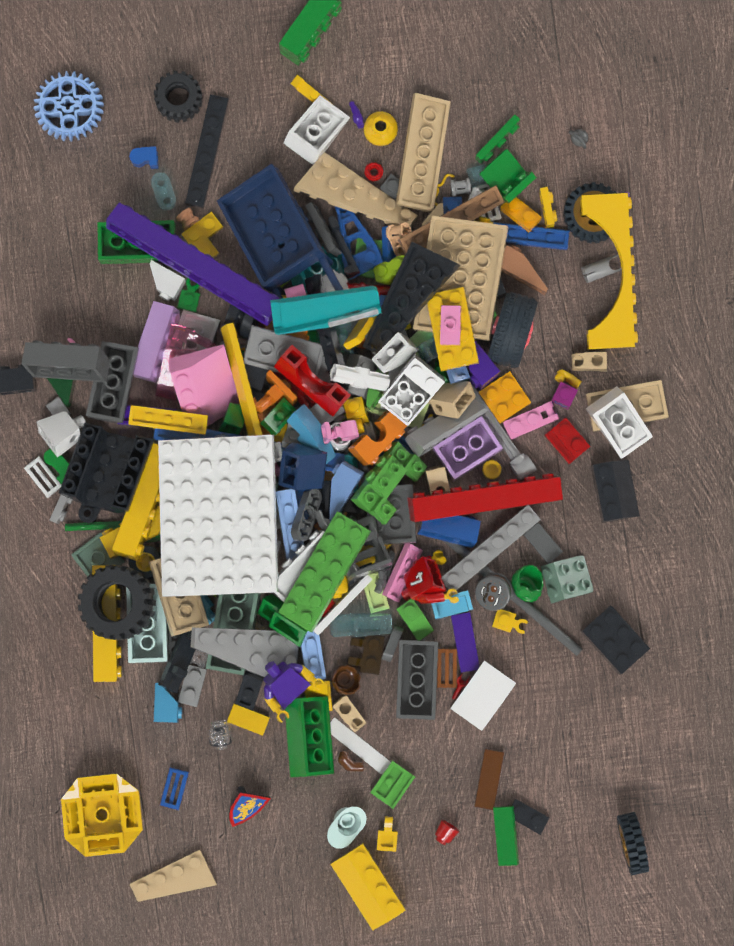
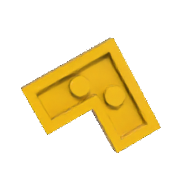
(201, 232)

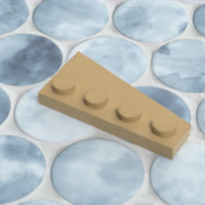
(178, 877)

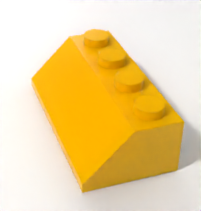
(368, 887)

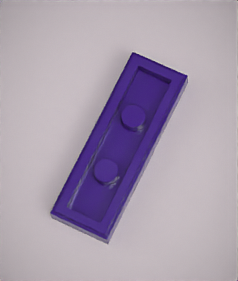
(465, 642)

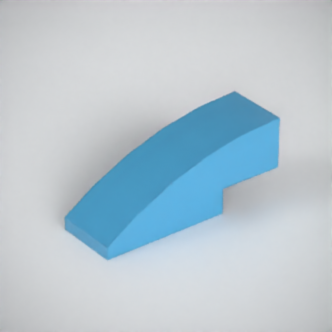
(310, 431)

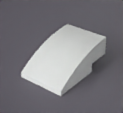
(483, 695)

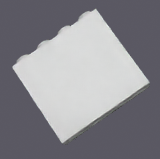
(292, 569)

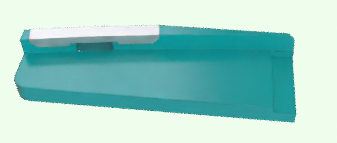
(324, 309)

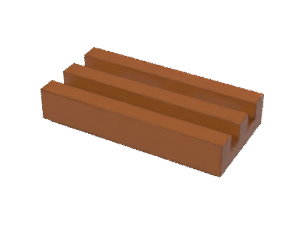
(454, 679)

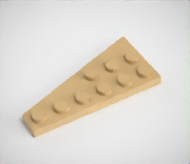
(351, 192)

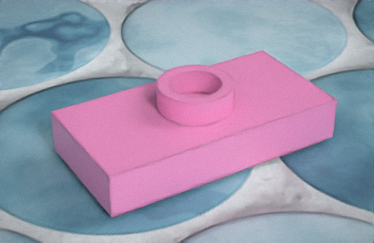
(450, 325)

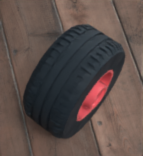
(512, 330)

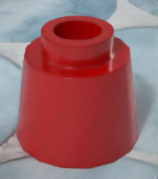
(446, 832)

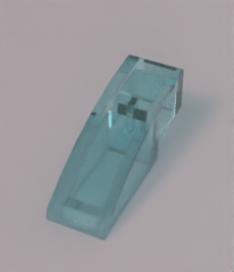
(361, 624)

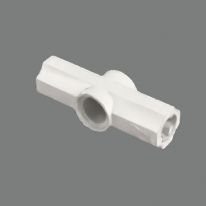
(359, 377)

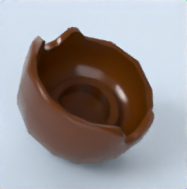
(346, 680)

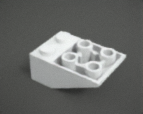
(411, 389)

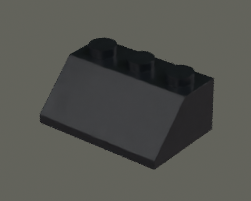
(615, 491)

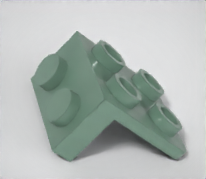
(567, 578)

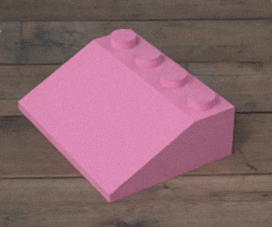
(204, 382)

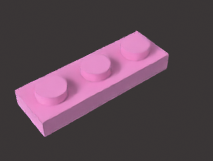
(396, 581)

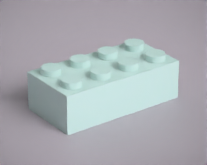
(153, 642)

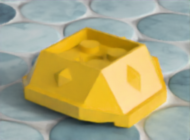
(81, 820)

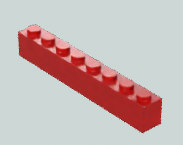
(485, 498)

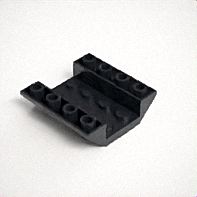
(105, 469)

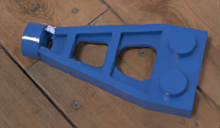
(371, 256)

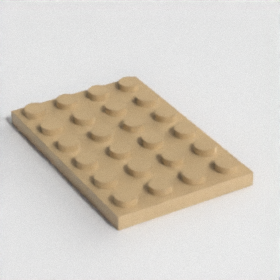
(480, 252)

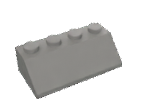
(438, 429)

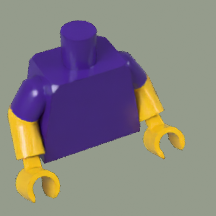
(285, 684)

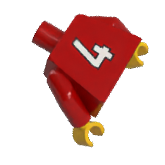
(425, 581)

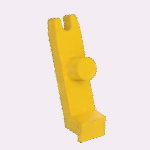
(305, 89)

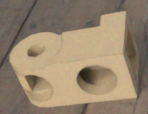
(590, 361)
(349, 713)

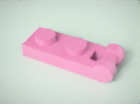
(530, 421)

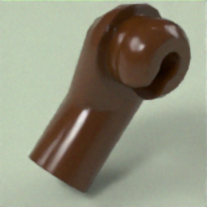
(346, 762)

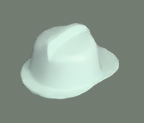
(346, 826)

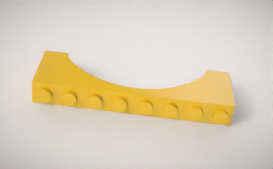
(612, 215)

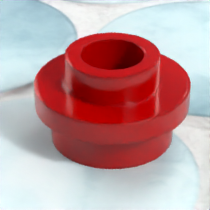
(371, 166)

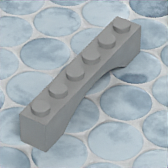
(490, 548)

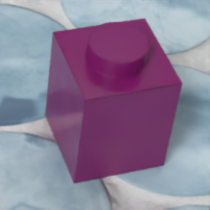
(564, 395)

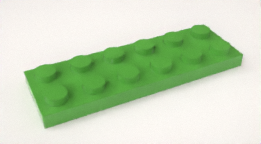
(324, 571)

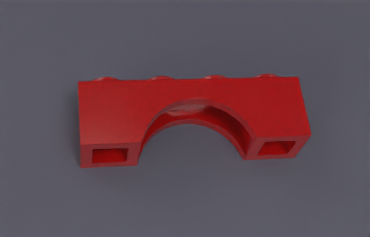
(295, 368)

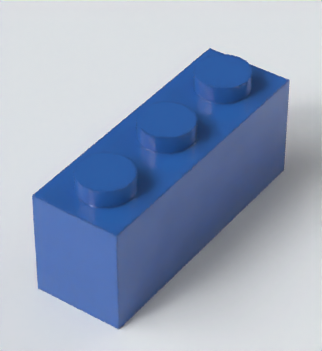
(452, 529)

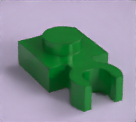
(189, 298)

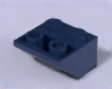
(302, 467)

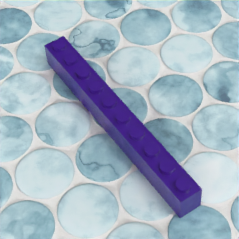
(191, 262)

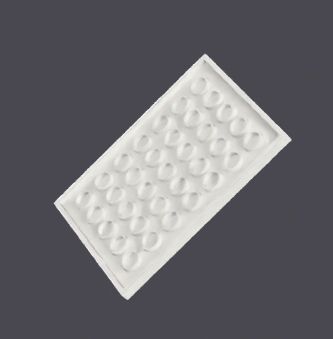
(218, 516)

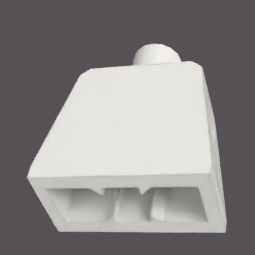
(60, 431)

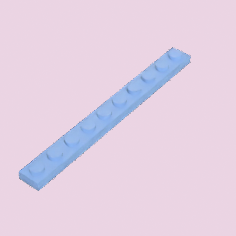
(287, 511)

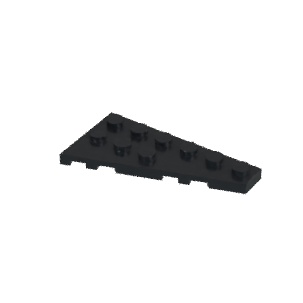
(414, 285)

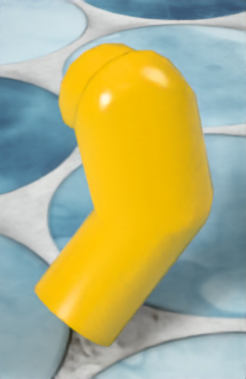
(563, 375)

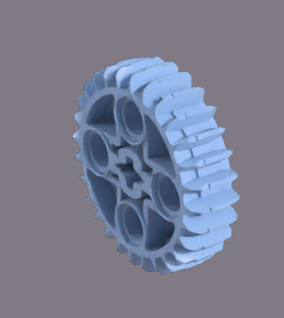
(62, 102)

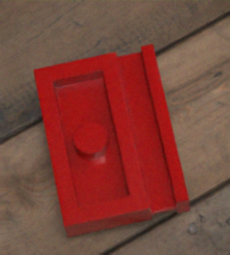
(567, 441)

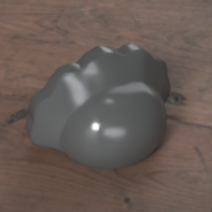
(579, 137)

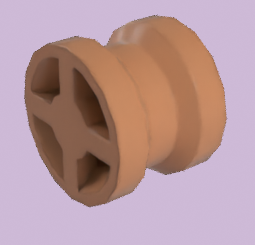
(187, 218)

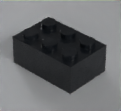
(615, 640)

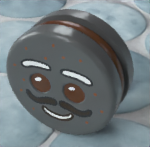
(494, 591)

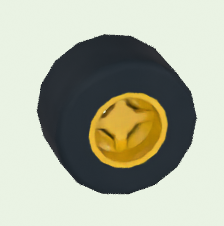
(142, 564)

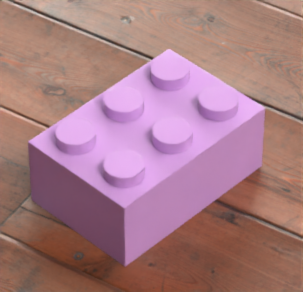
(467, 448)

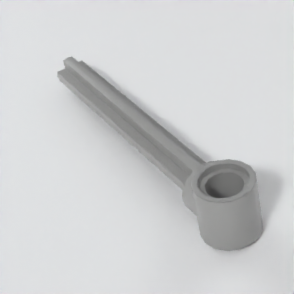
(520, 463)

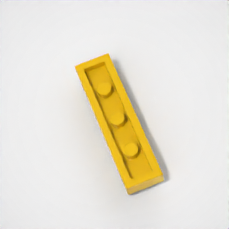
(168, 420)

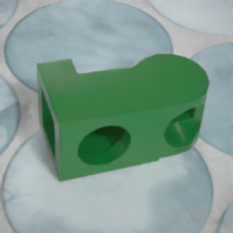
(59, 463)

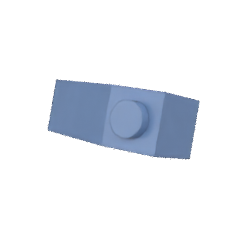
(342, 486)

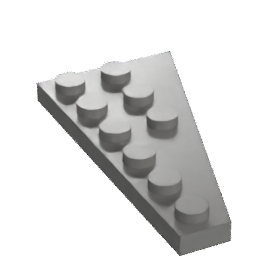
(245, 647)

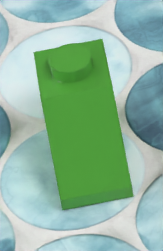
(415, 619)

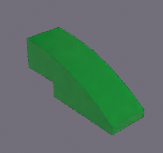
(270, 611)

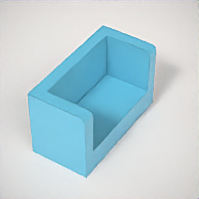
(446, 608)

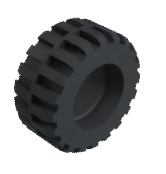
(92, 602)

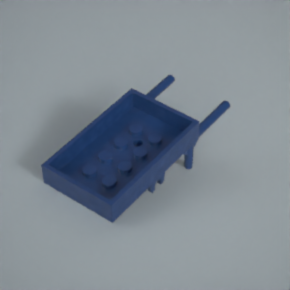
(266, 219)

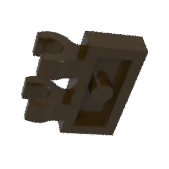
(371, 654)

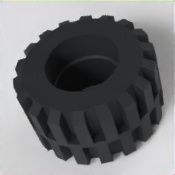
(172, 82)

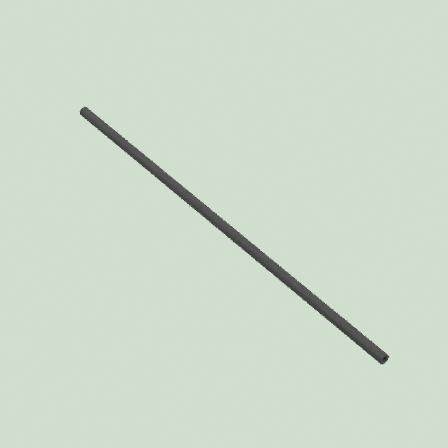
(526, 606)

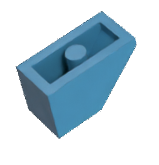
(166, 706)

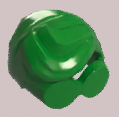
(527, 583)

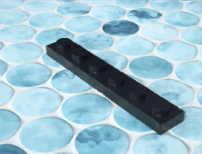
(207, 151)
(328, 336)

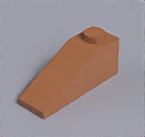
(519, 268)

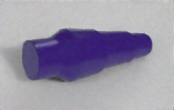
(357, 117)

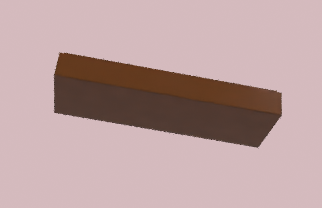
(489, 779)

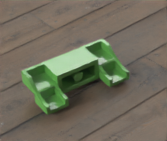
(384, 478)

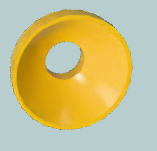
(380, 138)

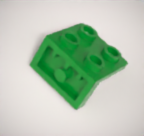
(507, 176)

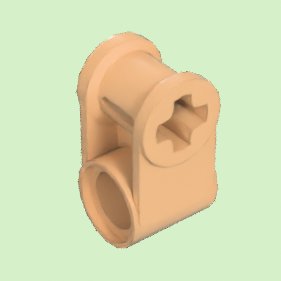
(398, 232)

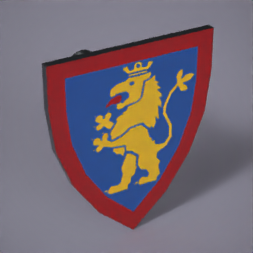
(246, 806)

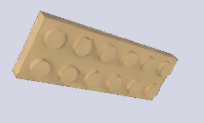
(423, 152)

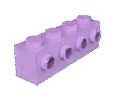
(154, 341)

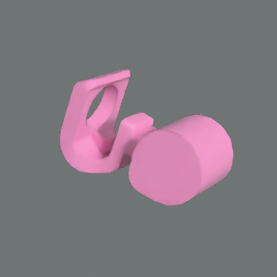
(346, 430)

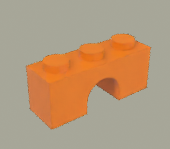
(367, 450)

